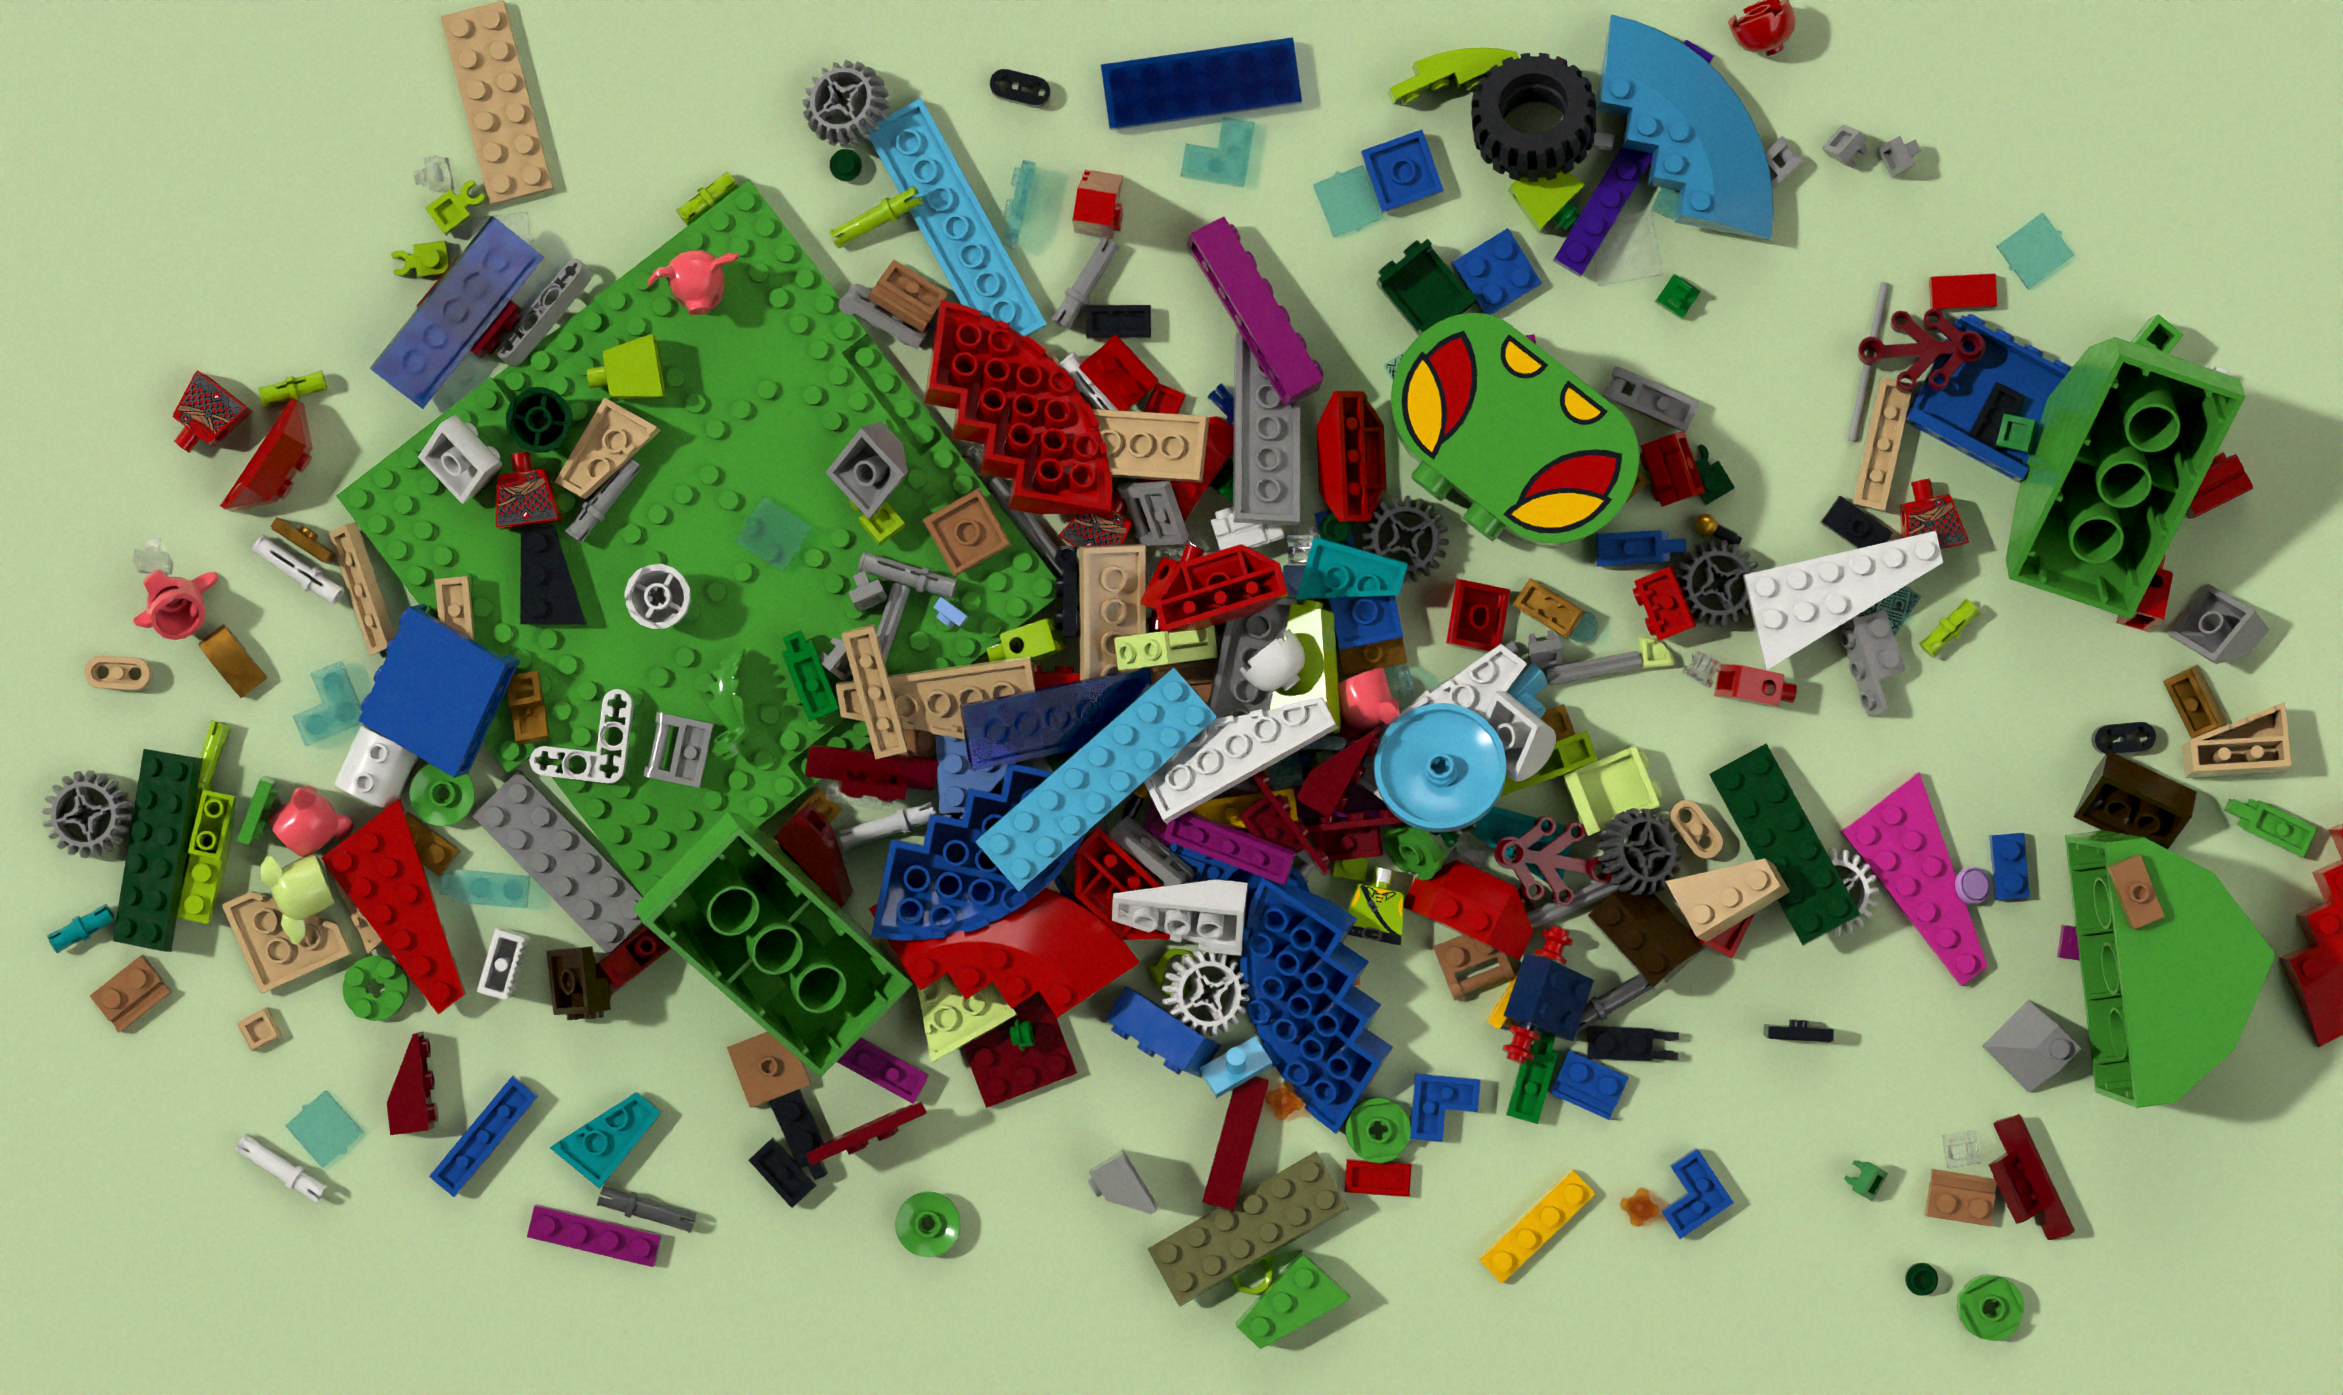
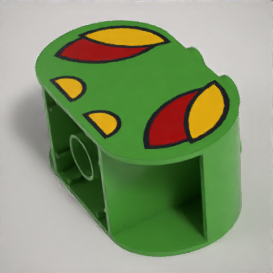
(1511, 433)

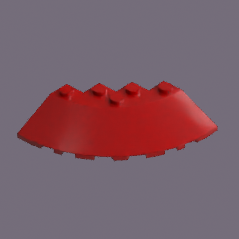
(1021, 411)
(1039, 947)
(2318, 967)

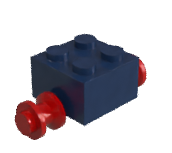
(1545, 997)

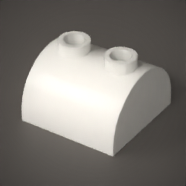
(460, 458)
(1524, 736)
(376, 768)

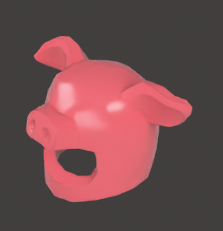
(696, 279)
(175, 604)
(1366, 703)
(308, 822)

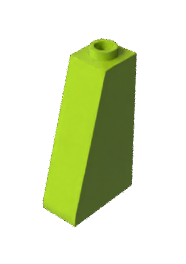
(1319, 674)

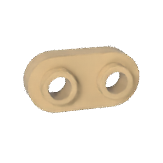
(119, 672)
(1695, 828)

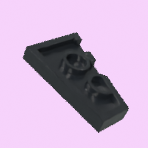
(545, 581)

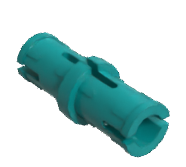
(81, 928)

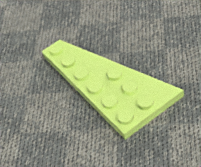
(955, 1021)

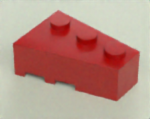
(1098, 205)

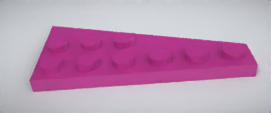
(1913, 866)

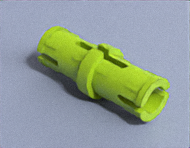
(707, 198)
(293, 388)
(1949, 628)

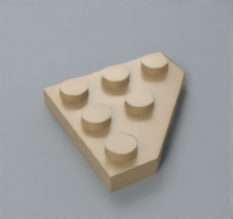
(269, 949)

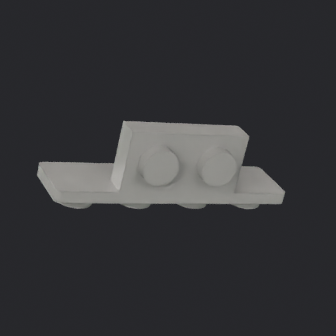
(1871, 656)

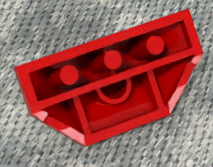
(1218, 449)
(1351, 456)
(275, 462)
(1219, 589)
(1105, 870)
(1474, 907)

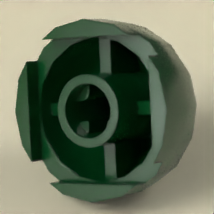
(539, 420)

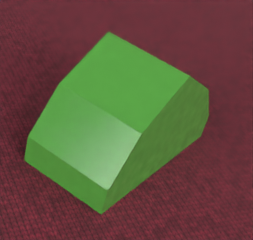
(2116, 472)
(773, 942)
(2167, 994)

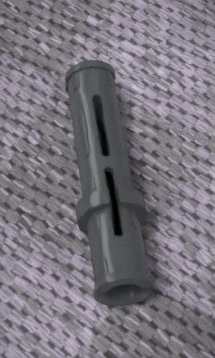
(1617, 997)
(646, 1209)

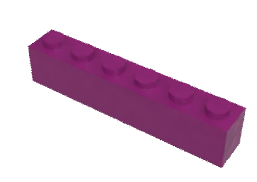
(1255, 311)

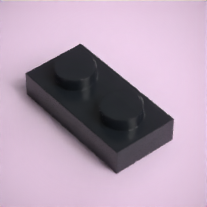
(782, 1172)

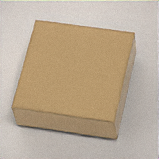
(259, 1029)

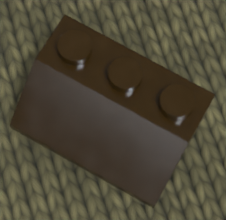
(2135, 801)
(1646, 935)

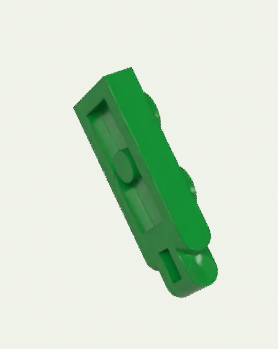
(809, 676)
(1533, 1081)

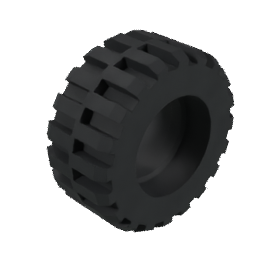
(1534, 81)

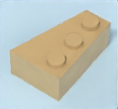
(2241, 748)
(1726, 895)

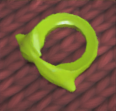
(1159, 969)
(1267, 1266)

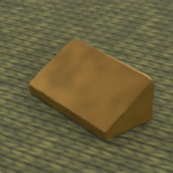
(2194, 701)

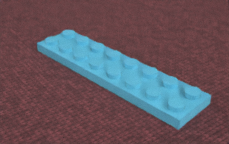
(954, 219)
(1096, 779)

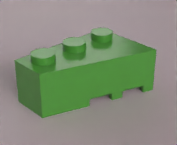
(1291, 1301)

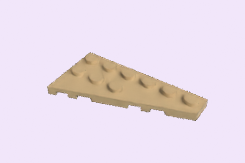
(933, 697)

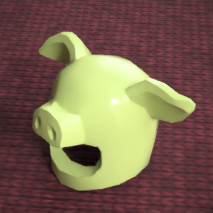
(298, 891)

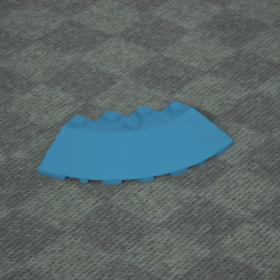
(1691, 125)

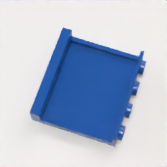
(1952, 412)
(437, 692)

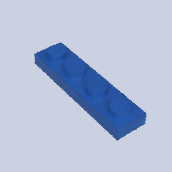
(483, 1136)

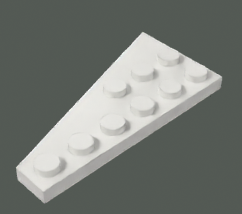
(1815, 596)
(1470, 689)
(1234, 751)

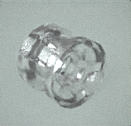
(1702, 668)

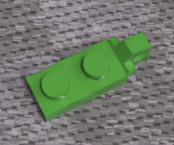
(2273, 825)

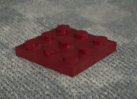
(1008, 1072)

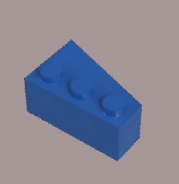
(1160, 1033)

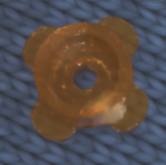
(1281, 1109)
(1648, 1208)

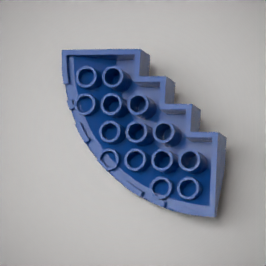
(949, 878)
(1308, 999)

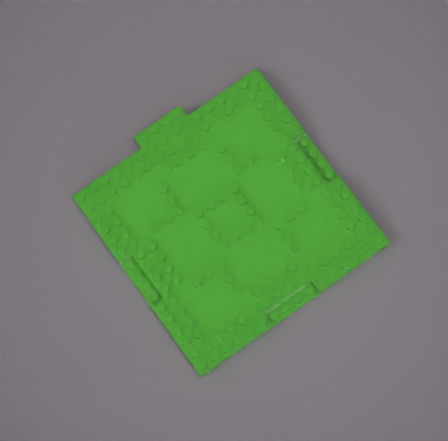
(752, 410)

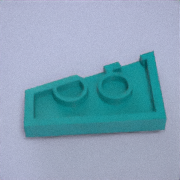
(1348, 572)

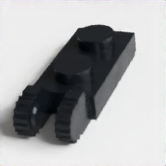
(1627, 1043)

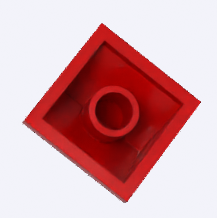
(1477, 616)

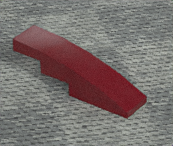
(1235, 1144)

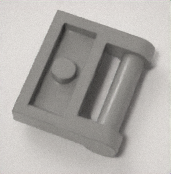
(1160, 511)
(689, 752)

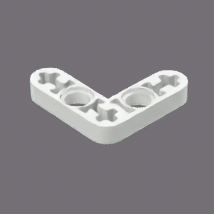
(593, 759)

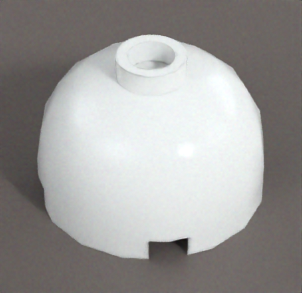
(657, 596)
(1276, 664)

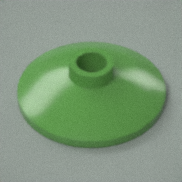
(426, 799)
(926, 1241)

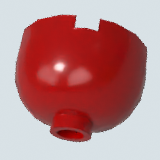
(1764, 26)

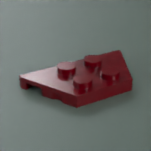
(858, 1137)

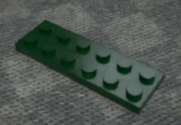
(1782, 834)
(157, 850)

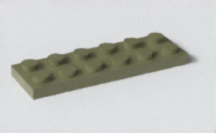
(1259, 1225)

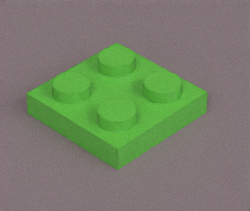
(263, 798)

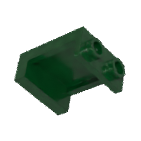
(1424, 287)

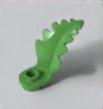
(729, 707)

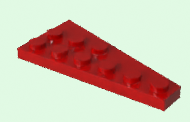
(391, 890)

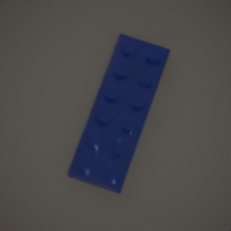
(1201, 83)
(457, 312)
(1046, 718)

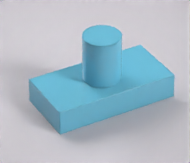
(1527, 687)
(1235, 1067)

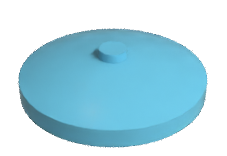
(1440, 767)

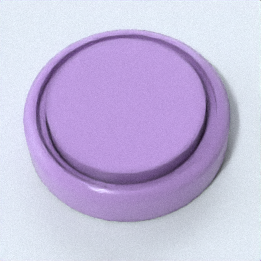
(1972, 885)

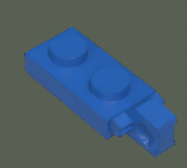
(1636, 548)

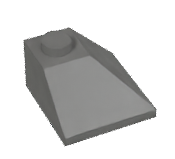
(870, 467)
(2219, 627)
(2031, 1046)
(1121, 1184)

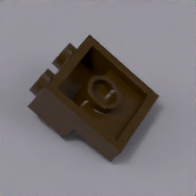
(575, 985)

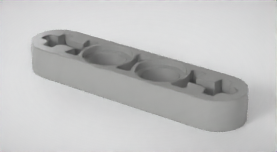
(544, 312)

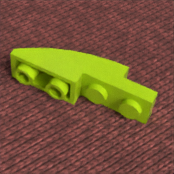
(1463, 65)
(1567, 756)
(208, 856)

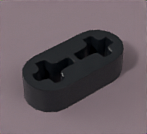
(1021, 80)
(2123, 730)

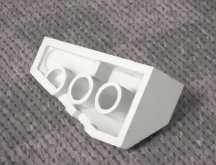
(1196, 911)

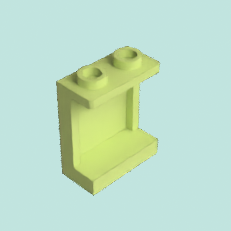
(1165, 648)
(1611, 787)

